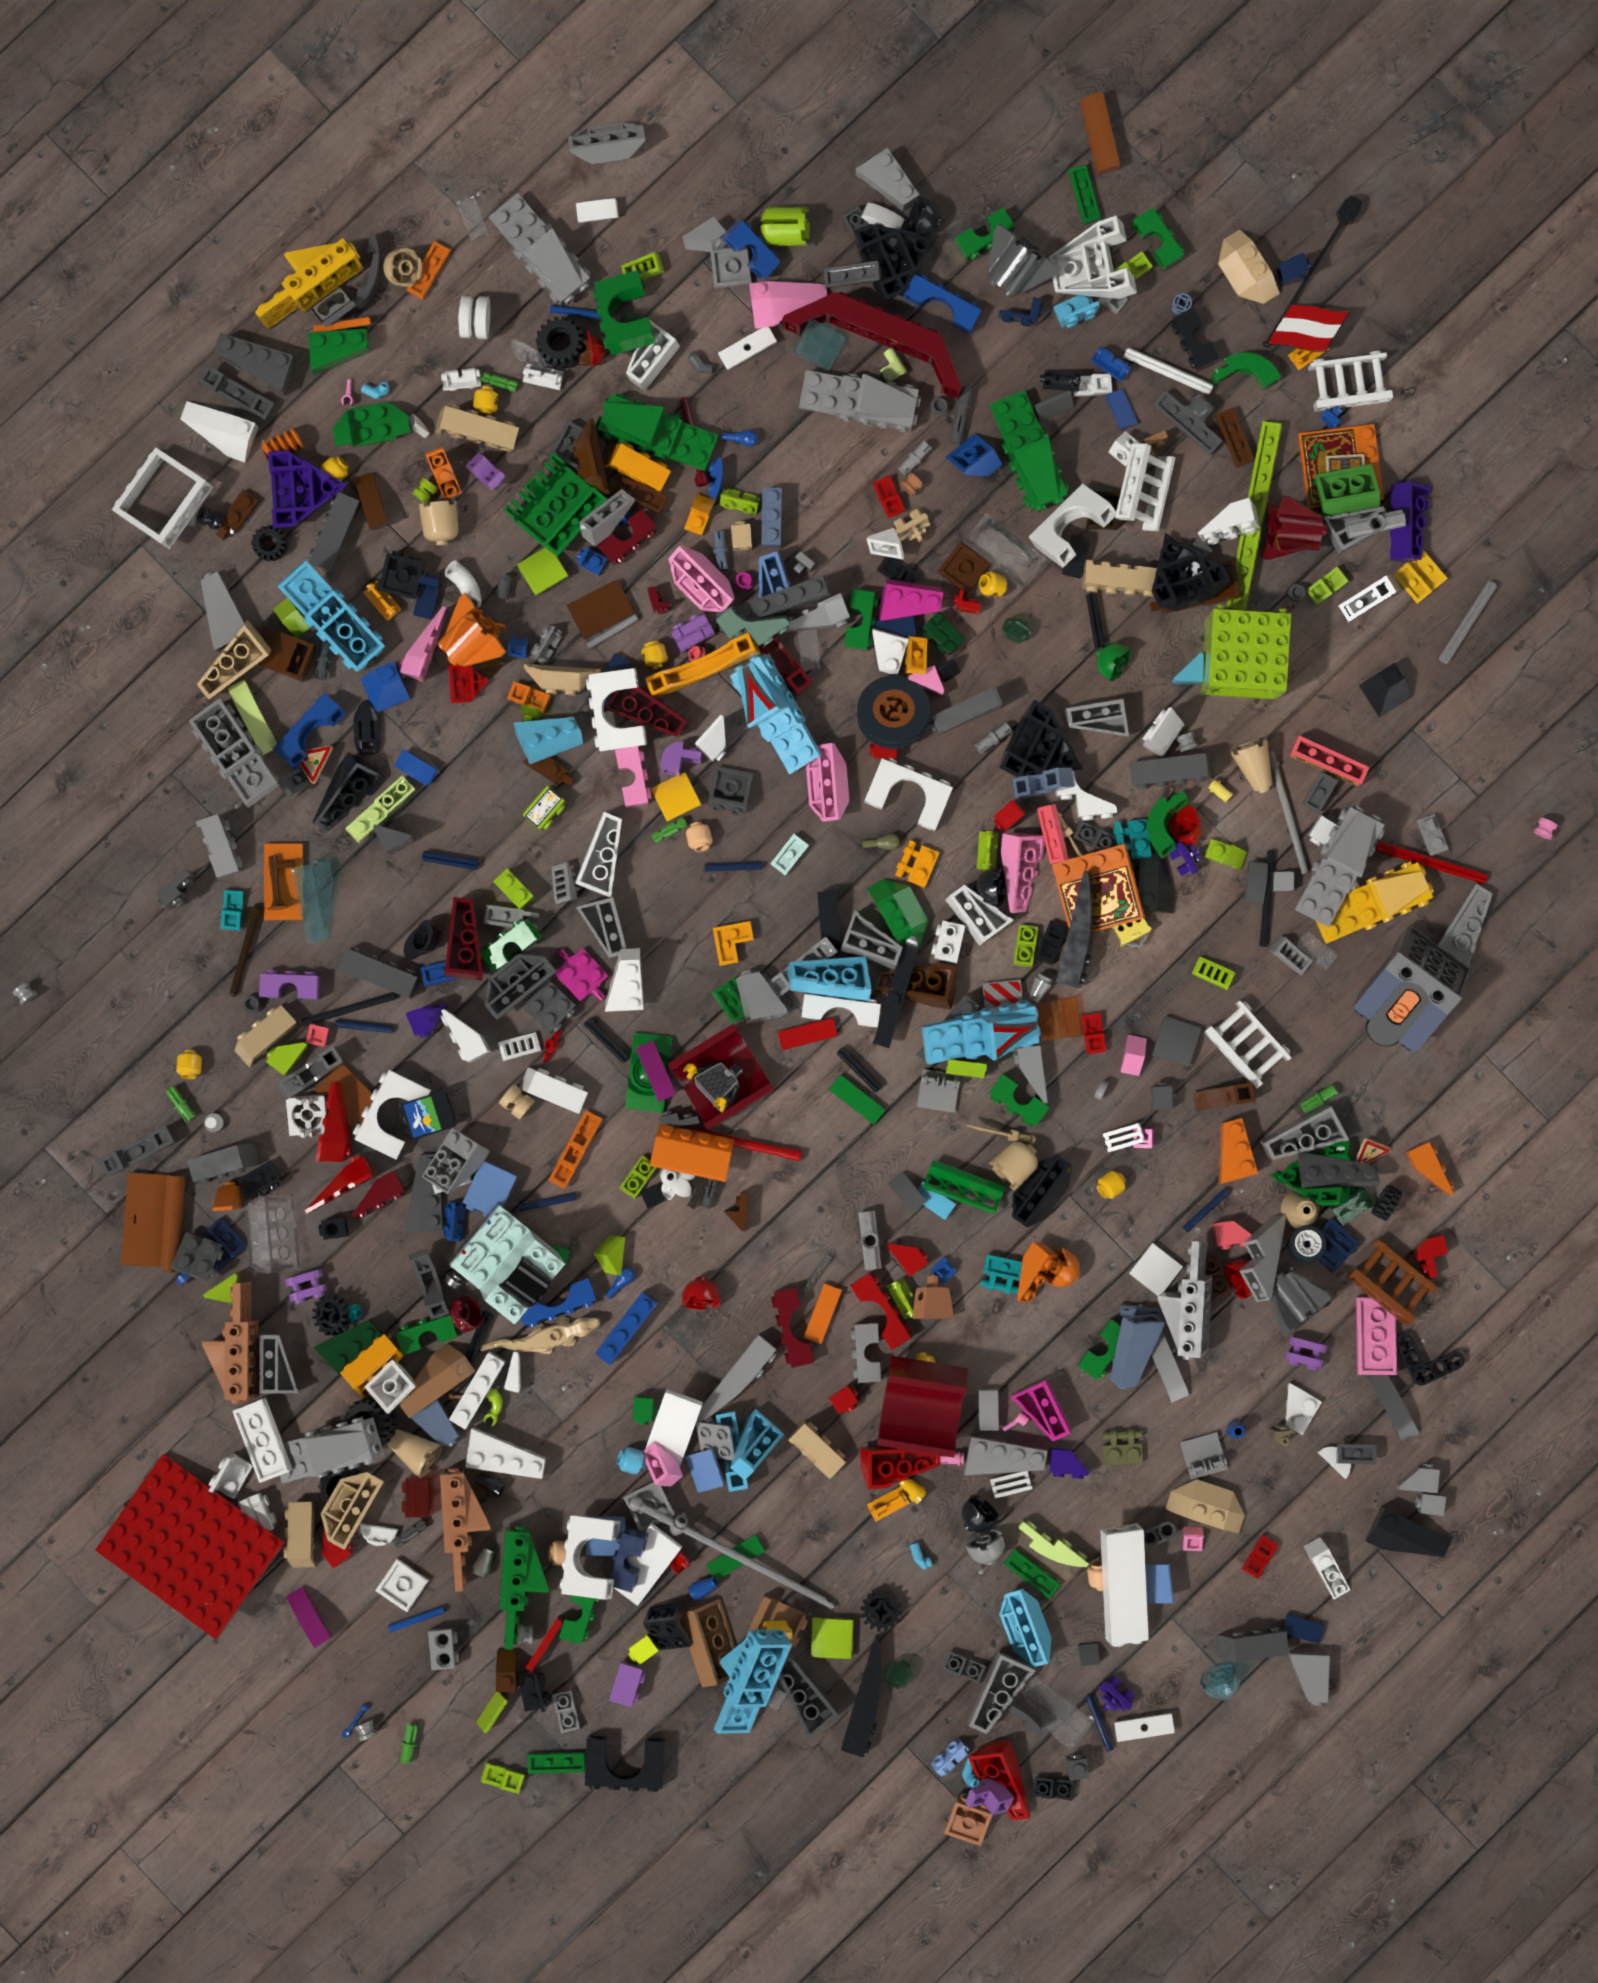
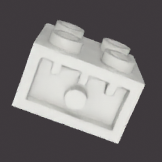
(231, 1476)

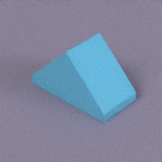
(1192, 673)

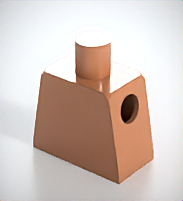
(933, 1301)

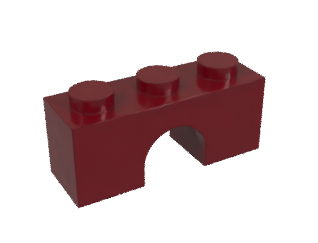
(616, 550)

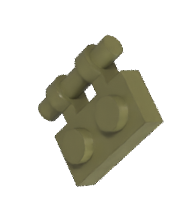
(1122, 1453)

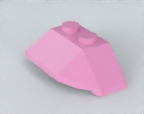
(700, 580)
(828, 784)

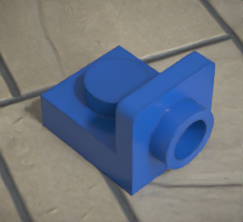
(591, 561)

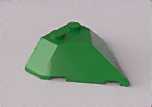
(1320, 1195)

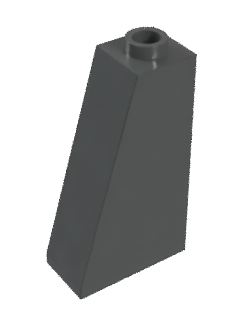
(966, 711)

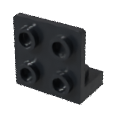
(665, 1627)
(533, 1690)

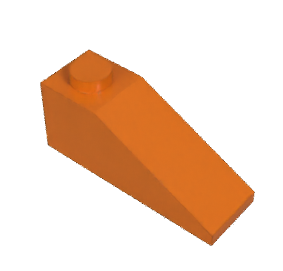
(228, 1197)

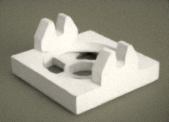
(294, 1129)

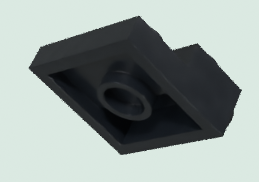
(401, 574)

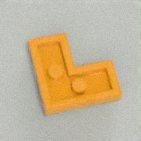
(727, 937)

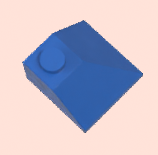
(975, 457)
(385, 687)

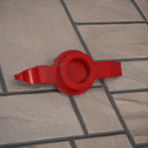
(551, 1045)

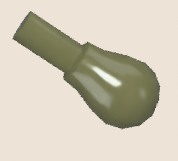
(887, 842)

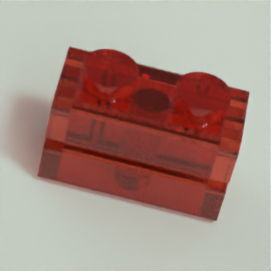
(416, 1497)

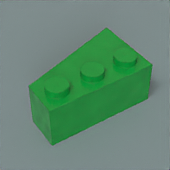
(336, 347)

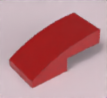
(888, 496)
(1093, 1033)
(1259, 1556)

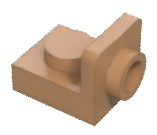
(1156, 440)

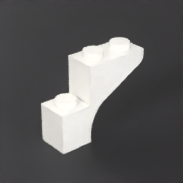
(1087, 804)

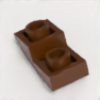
(1219, 1283)

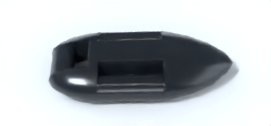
(367, 728)

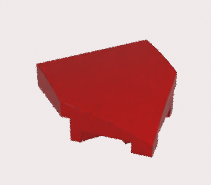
(464, 683)

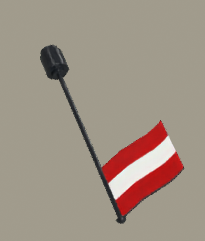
(1311, 326)

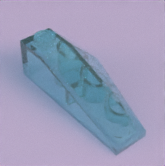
(314, 892)

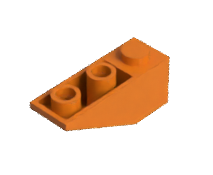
(1425, 1162)
(1035, 1267)

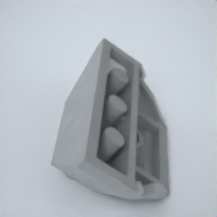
(607, 142)

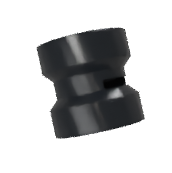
(211, 518)

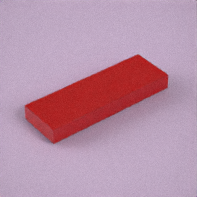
(807, 1034)
(545, 1643)

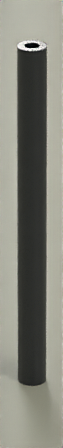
(1267, 900)
(348, 1009)

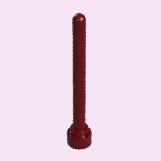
(702, 478)

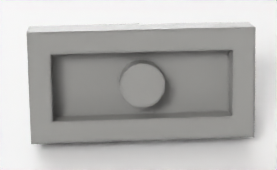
(1432, 835)

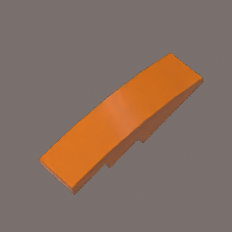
(575, 1149)

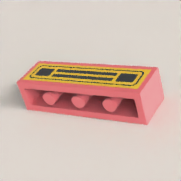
(1328, 761)

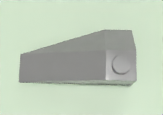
(827, 614)

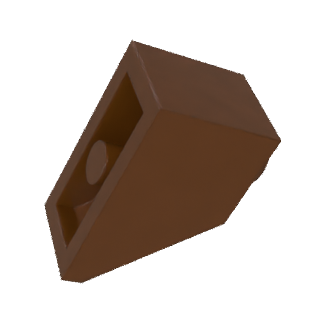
(506, 1670)

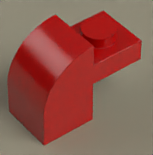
(1426, 1250)

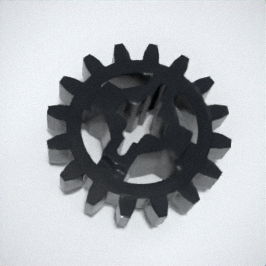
(331, 1314)
(893, 1612)

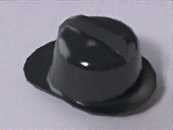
(422, 939)
(328, 1483)

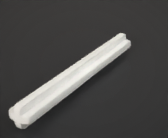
(1168, 371)

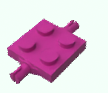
(581, 974)

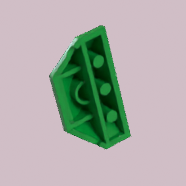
(899, 910)

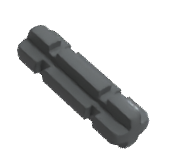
(409, 1533)

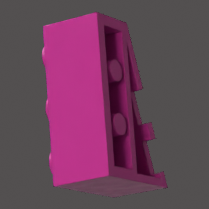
(1043, 1407)

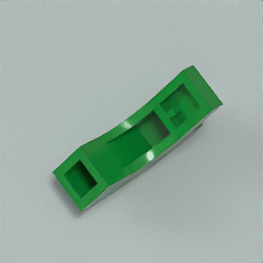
(1249, 363)
(1158, 821)

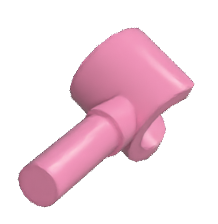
(348, 393)
(1021, 1418)

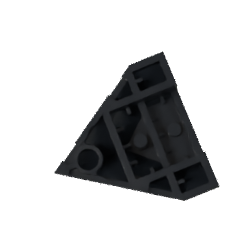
(898, 252)
(1186, 576)
(1038, 744)

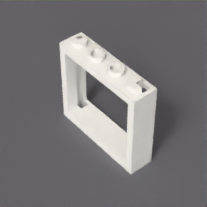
(183, 513)

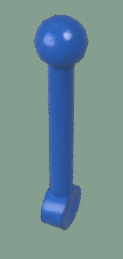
(346, 1733)

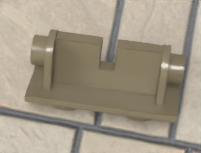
(1282, 1434)

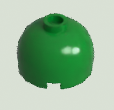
(1111, 660)

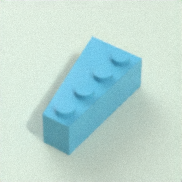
(832, 977)

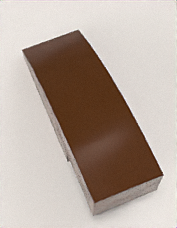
(371, 501)

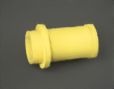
(1220, 790)

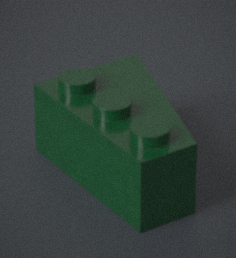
(348, 1345)

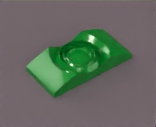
(639, 1090)

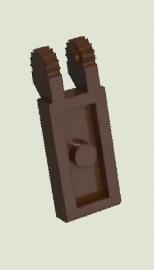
(644, 495)

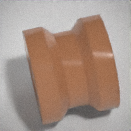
(911, 484)

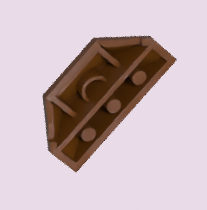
(590, 458)

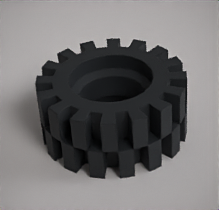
(269, 554)
(1387, 1202)

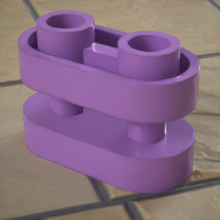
(299, 1295)
(1296, 1358)

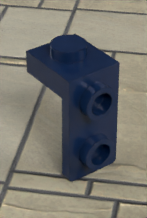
(1026, 320)
(427, 596)

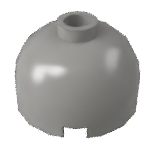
(986, 1547)

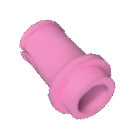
(958, 1459)

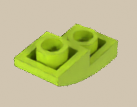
(1025, 946)
(637, 1177)

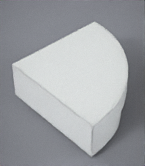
(418, 426)

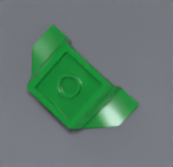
(370, 425)

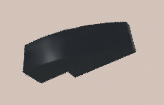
(829, 917)

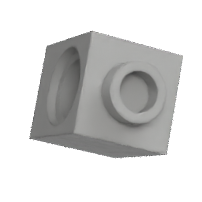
(1430, 1503)

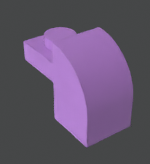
(485, 471)
(676, 754)
(992, 1795)

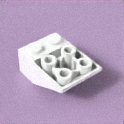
(1234, 520)
(1161, 736)
(470, 1041)

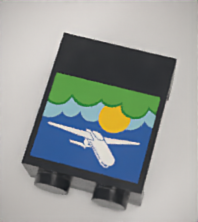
(427, 1114)

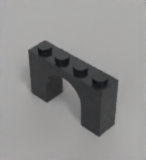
(599, 1774)

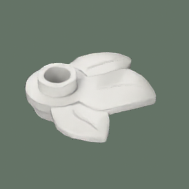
(677, 1185)

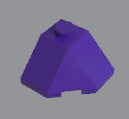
(425, 1019)

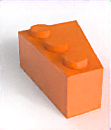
(1235, 1152)

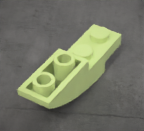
(381, 809)
(1058, 1551)

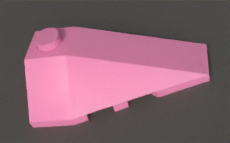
(775, 299)
(420, 654)
(1020, 859)

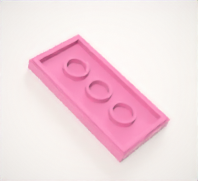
(1375, 1339)

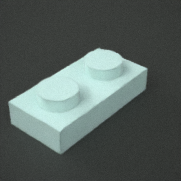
(789, 854)

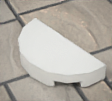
(1329, 1455)
(378, 1535)

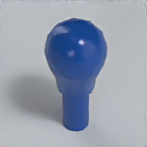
(747, 437)
(626, 1277)

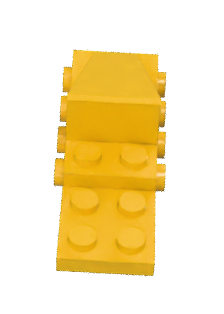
(312, 268)
(1379, 901)

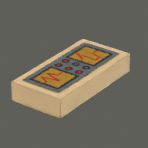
(1341, 462)

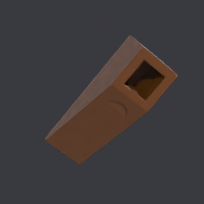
(1224, 1096)

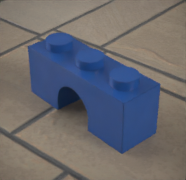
(763, 259)

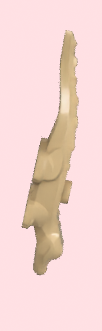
(545, 1338)

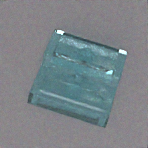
(819, 345)

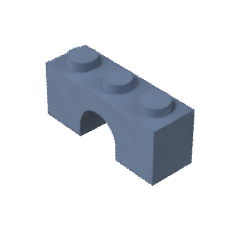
(771, 518)
(1045, 783)

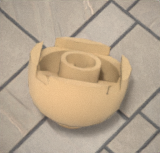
(402, 267)

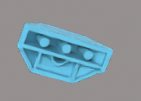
(1026, 1627)

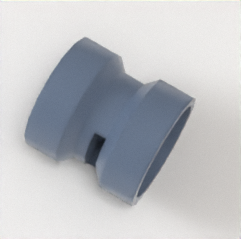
(1179, 307)

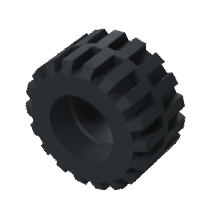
(550, 332)
(384, 1422)

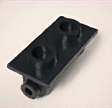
(1061, 380)

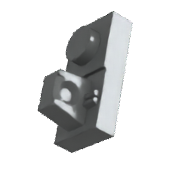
(1320, 791)
(1355, 1454)

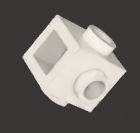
(1122, 447)

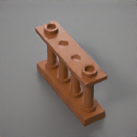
(1375, 1291)

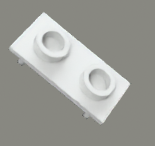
(549, 378)
(452, 381)

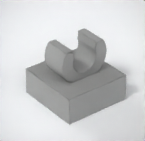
(803, 563)

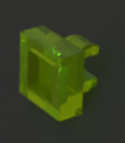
(530, 713)

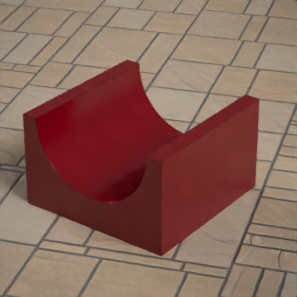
(729, 1049)
(922, 1406)

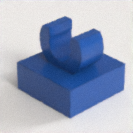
(1330, 418)
(517, 648)
(943, 1270)

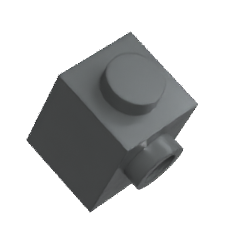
(1162, 1097)
(1077, 1767)

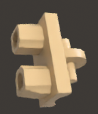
(913, 528)

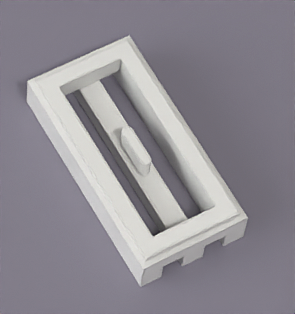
(1109, 1142)
(1012, 1491)

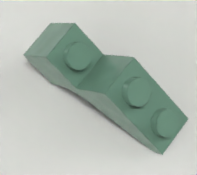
(759, 629)

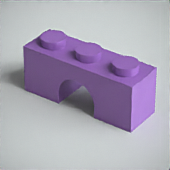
(273, 983)

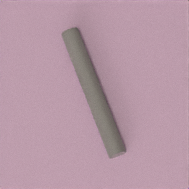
(612, 631)

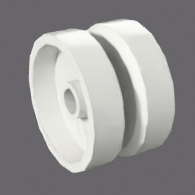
(474, 316)

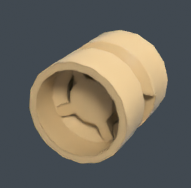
(516, 1102)

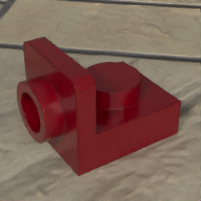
(655, 598)

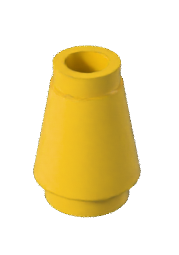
(913, 1490)

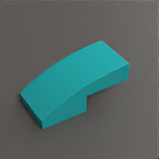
(232, 909)

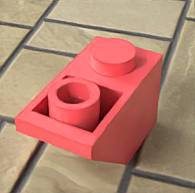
(1229, 1233)

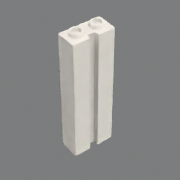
(1124, 1585)

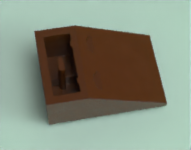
(288, 654)

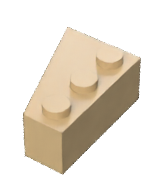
(817, 1449)

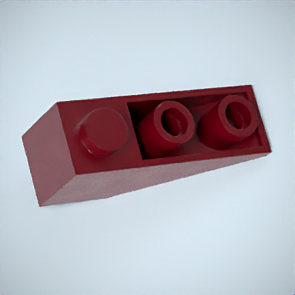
(382, 1190)

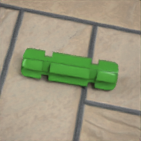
(499, 381)
(669, 829)

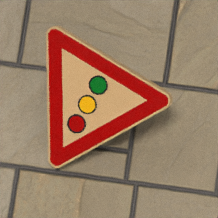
(315, 762)
(1370, 1151)

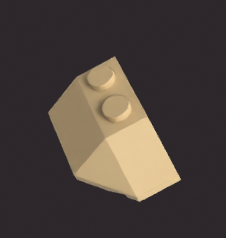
(1247, 269)
(559, 678)
(1207, 1505)
(348, 1506)

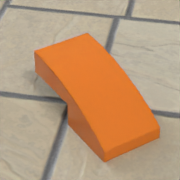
(526, 695)

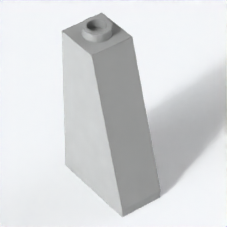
(221, 610)

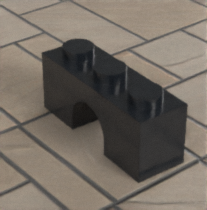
(1199, 355)

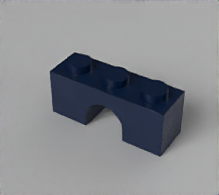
(631, 1543)

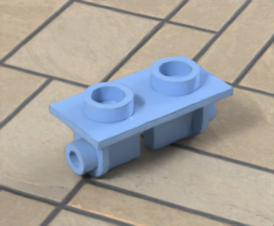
(943, 1763)

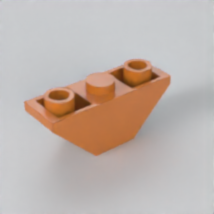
(443, 473)

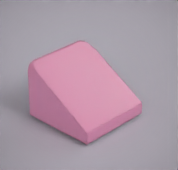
(1192, 1538)

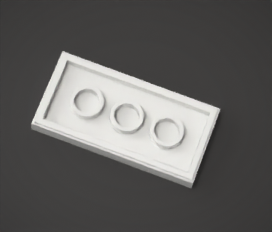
(675, 1423)
(262, 1440)
(657, 1556)

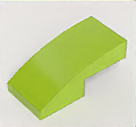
(1137, 265)
(1327, 585)
(502, 1777)

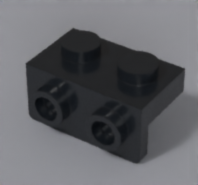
(259, 1180)

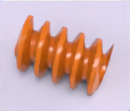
(283, 443)

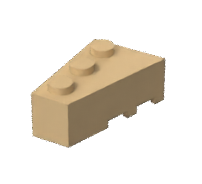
(264, 1034)
(300, 1534)

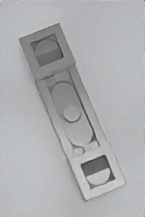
(820, 951)
(1168, 1370)

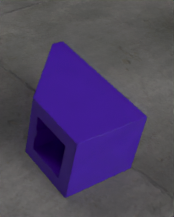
(1065, 1462)

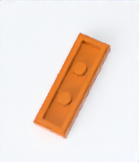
(431, 267)
(343, 324)
(822, 1313)

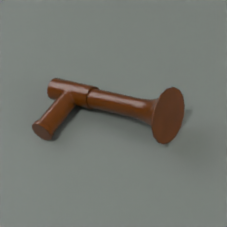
(274, 865)

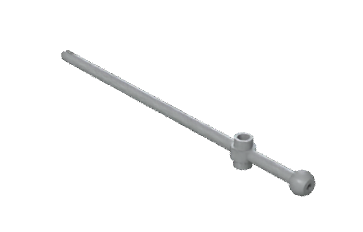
(679, 1525)

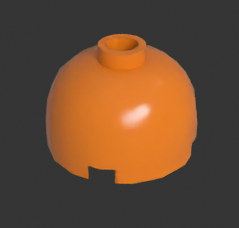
(1065, 1270)

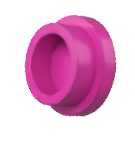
(744, 581)

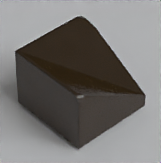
(492, 666)

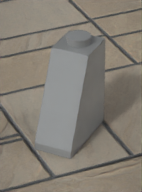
(758, 998)
(1312, 1674)

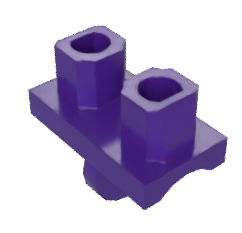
(1188, 867)
(1113, 1698)

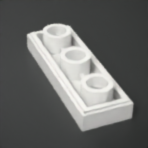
(757, 341)
(1156, 1725)

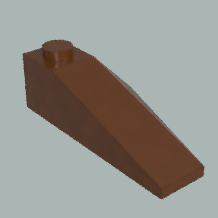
(928, 985)

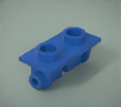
(1111, 365)
(452, 1230)

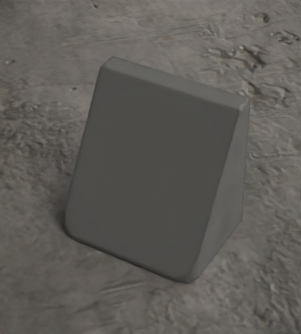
(1089, 1654)

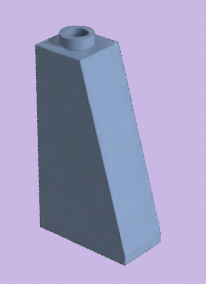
(1134, 1347)
(436, 1423)

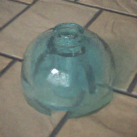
(1221, 1682)

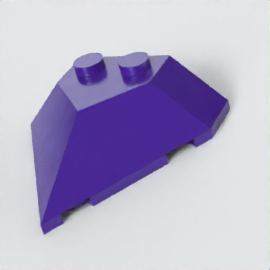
(298, 488)

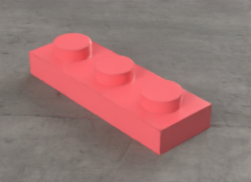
(1052, 833)

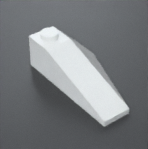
(224, 431)

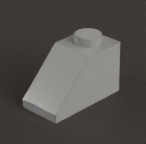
(705, 237)
(1421, 1479)

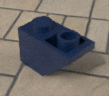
(1293, 269)

